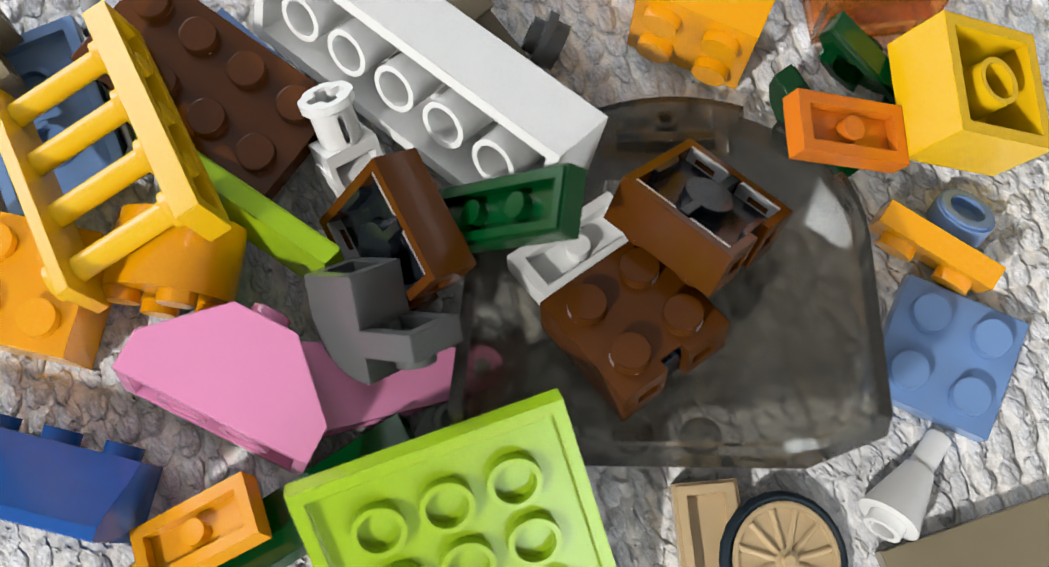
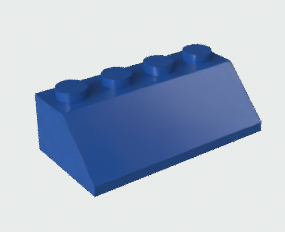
(71, 488)

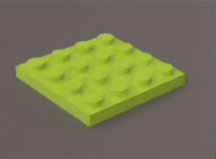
(463, 496)

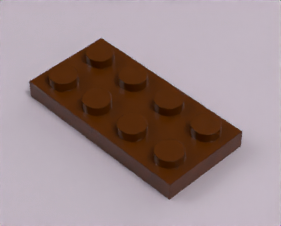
(226, 88)

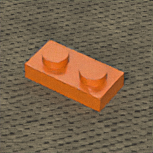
(845, 131)

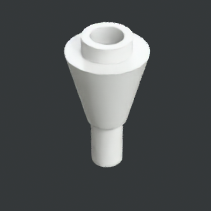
(900, 500)

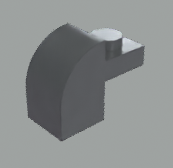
(368, 323)

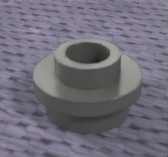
(545, 40)

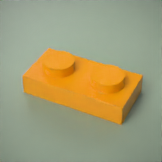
(953, 261)
(205, 527)

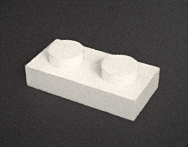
(552, 265)

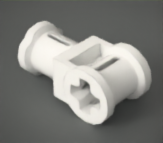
(342, 142)

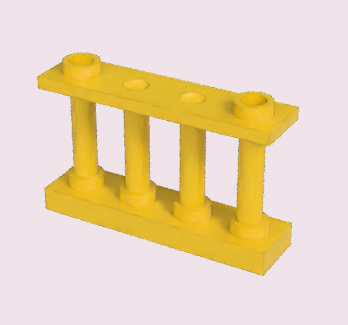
(160, 149)

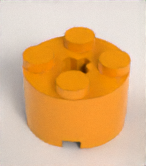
(176, 270)

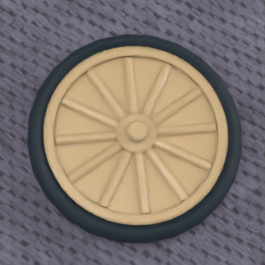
(781, 532)

